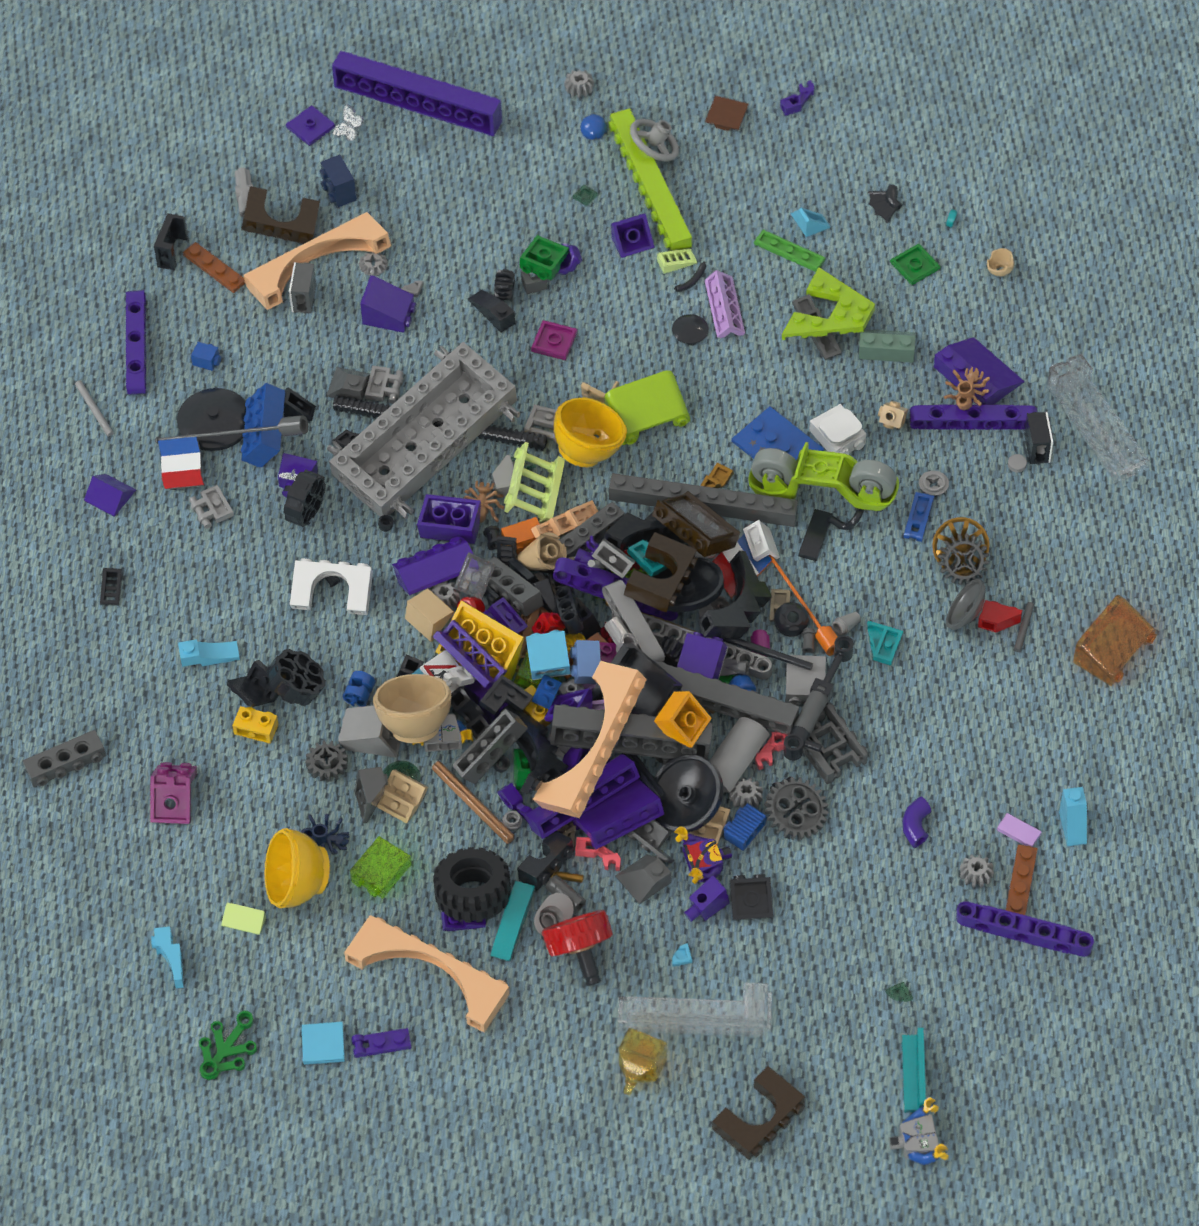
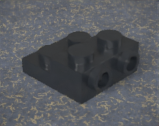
(751, 897)

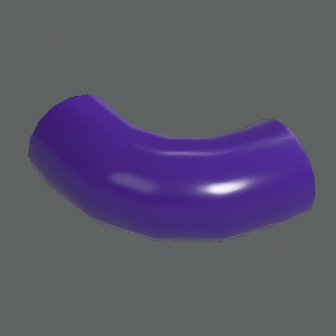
(913, 820)

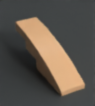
(567, 521)

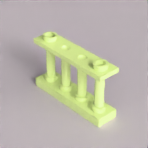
(551, 483)

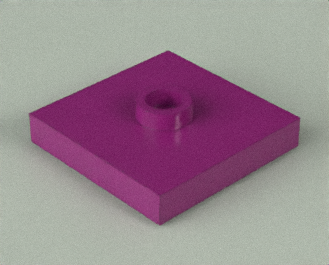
(554, 340)

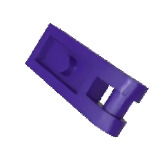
(381, 1042)

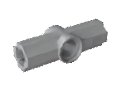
(243, 182)
(619, 633)

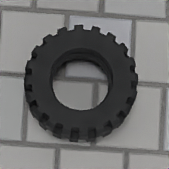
(477, 902)

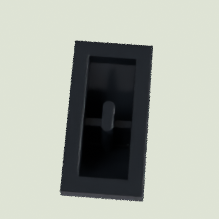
(297, 405)

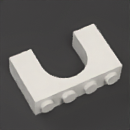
(309, 573)

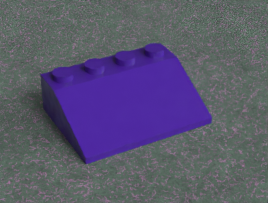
(973, 354)

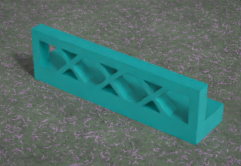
(913, 1071)

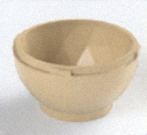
(413, 706)

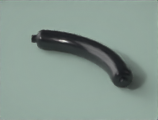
(693, 280)

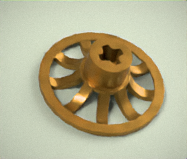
(963, 547)

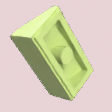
(243, 918)

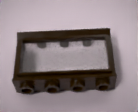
(696, 524)

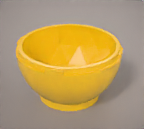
(575, 427)
(294, 868)

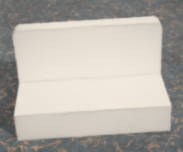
(760, 541)

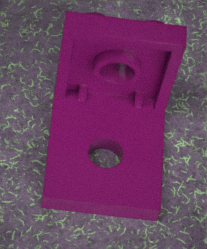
(174, 783)

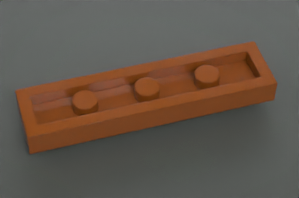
(214, 267)
(1021, 879)

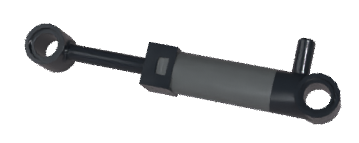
(819, 697)

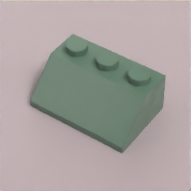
(887, 345)

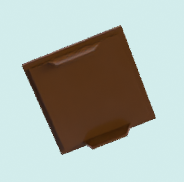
(726, 113)

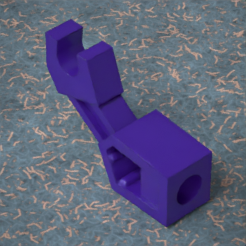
(801, 99)
(513, 800)

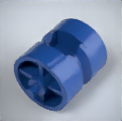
(359, 688)

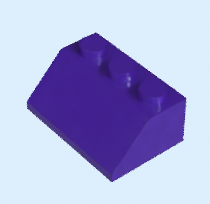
(449, 518)

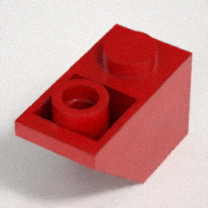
(998, 617)

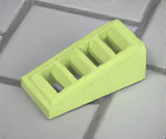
(666, 267)

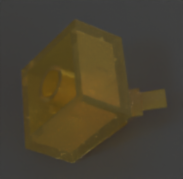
(641, 1058)

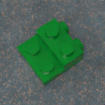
(543, 258)

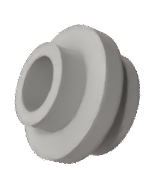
(512, 815)

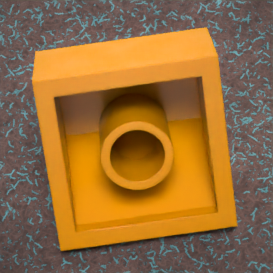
(683, 718)

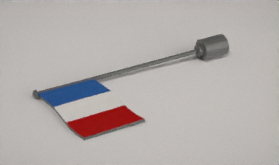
(182, 454)

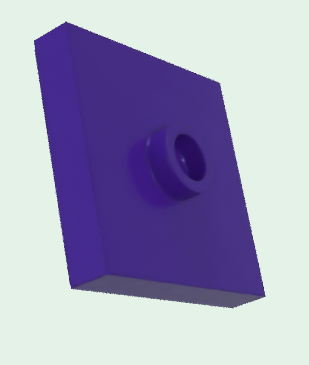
(310, 125)

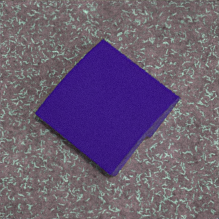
(506, 615)

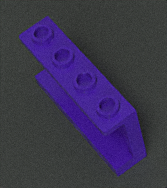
(620, 814)

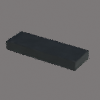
(815, 535)

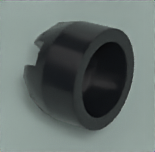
(385, 523)
(506, 763)

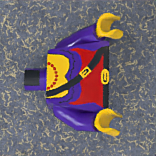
(702, 855)

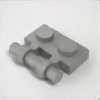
(378, 382)
(216, 503)

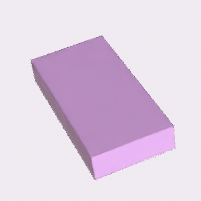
(1019, 830)

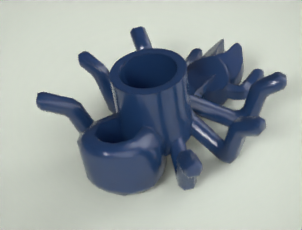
(320, 834)

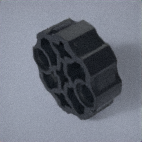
(304, 498)
(296, 677)

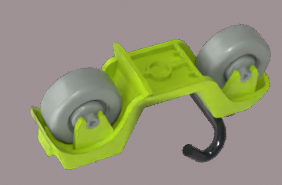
(862, 483)

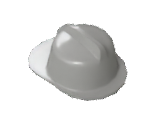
(554, 909)

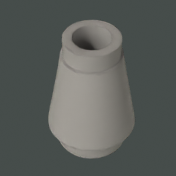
(845, 623)

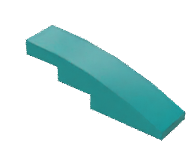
(512, 921)

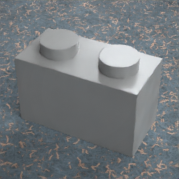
(613, 558)

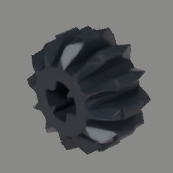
(504, 284)
(672, 650)

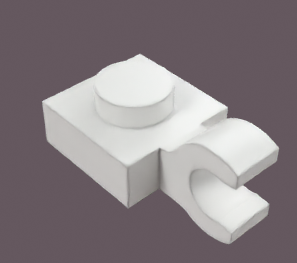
(459, 676)

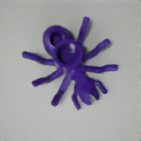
(583, 556)

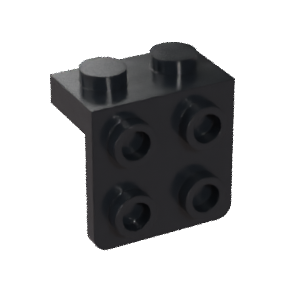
(254, 687)

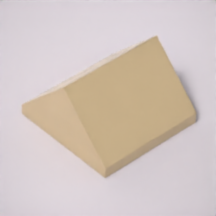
(428, 613)

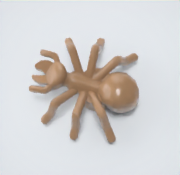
(967, 390)
(484, 499)

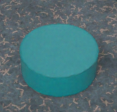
(951, 218)

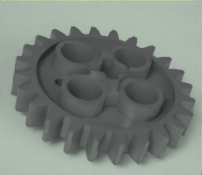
(784, 794)

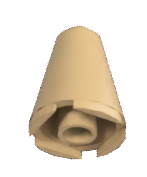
(542, 553)

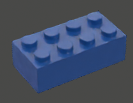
(262, 410)

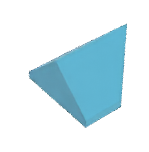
(810, 221)

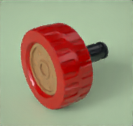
(578, 937)

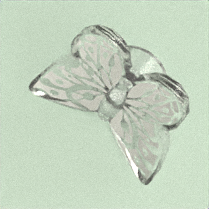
(350, 124)

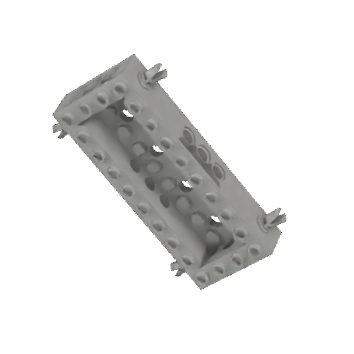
(411, 423)

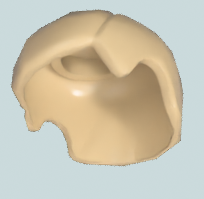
(1000, 258)

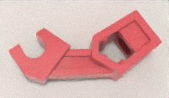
(766, 752)
(607, 856)

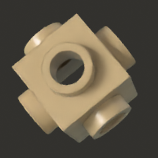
(899, 415)

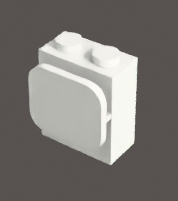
(838, 430)

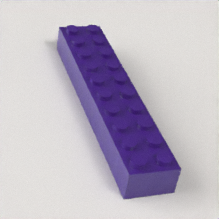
(417, 93)

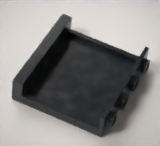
(657, 687)

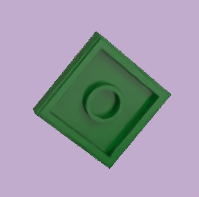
(915, 264)

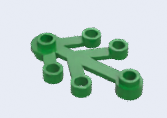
(225, 1048)

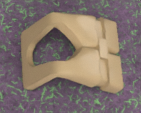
(593, 393)

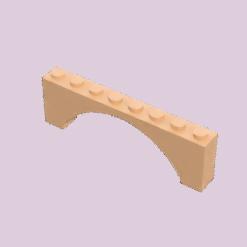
(357, 234)
(573, 789)
(382, 941)

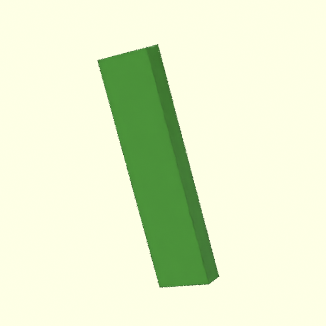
(789, 250)

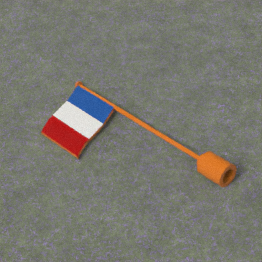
(825, 634)

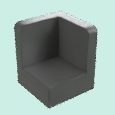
(532, 284)

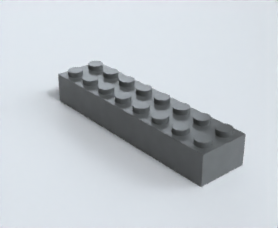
(640, 735)

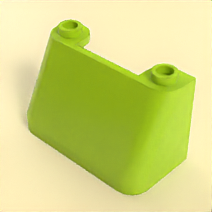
(648, 404)

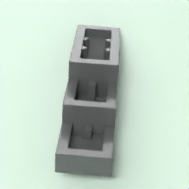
(826, 344)

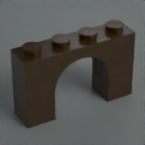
(258, 221)
(662, 592)
(750, 1138)

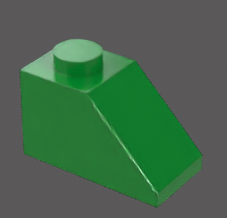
(520, 768)

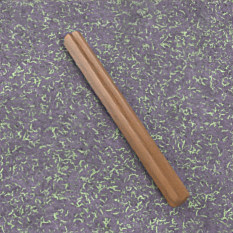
(473, 802)

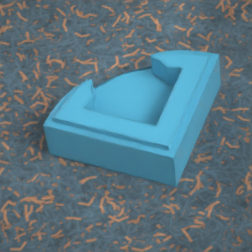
(682, 956)

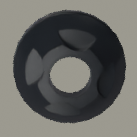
(786, 627)

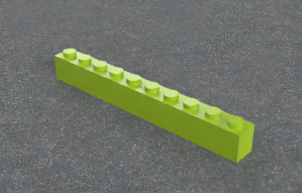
(650, 184)

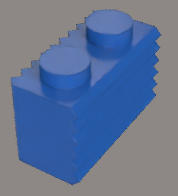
(744, 827)

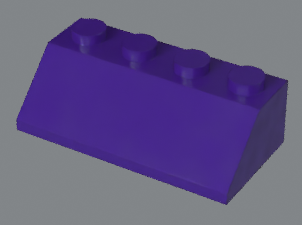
(432, 566)

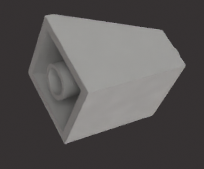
(366, 734)

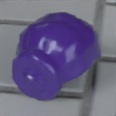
(571, 260)

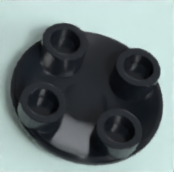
(690, 329)

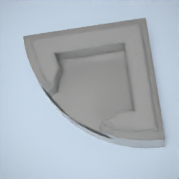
(414, 288)

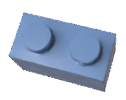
(585, 661)

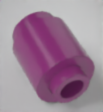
(760, 638)

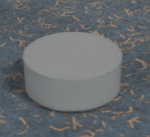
(1017, 463)

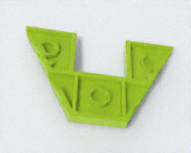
(848, 316)

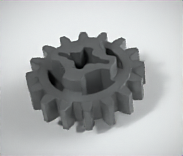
(336, 758)

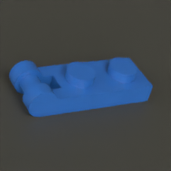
(919, 516)

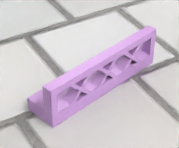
(721, 304)

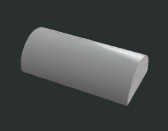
(738, 750)

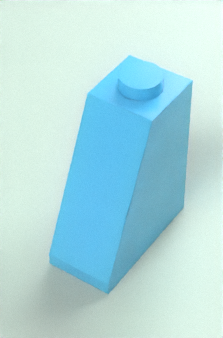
(1074, 816)

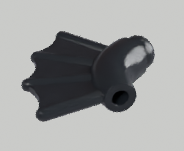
(885, 202)

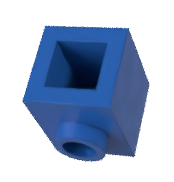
(205, 356)
(546, 692)

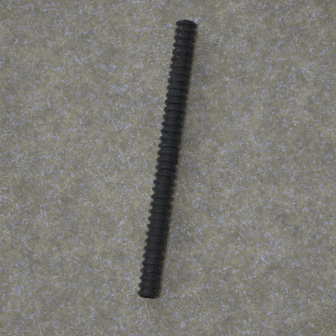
(491, 432)

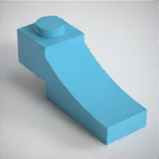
(206, 654)
(171, 952)

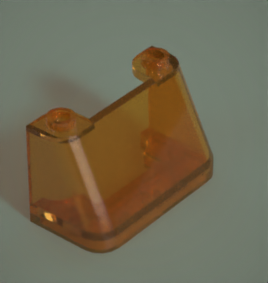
(1113, 641)

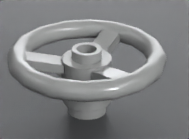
(656, 137)

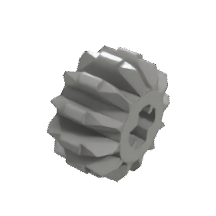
(579, 83)
(447, 593)
(746, 792)
(979, 877)

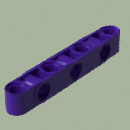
(135, 342)
(975, 418)
(594, 579)
(1024, 928)

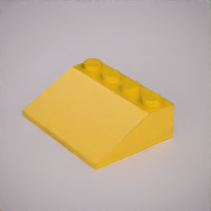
(493, 636)

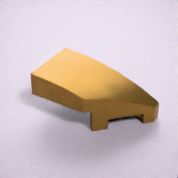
(718, 477)

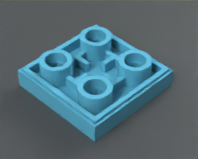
(323, 1043)

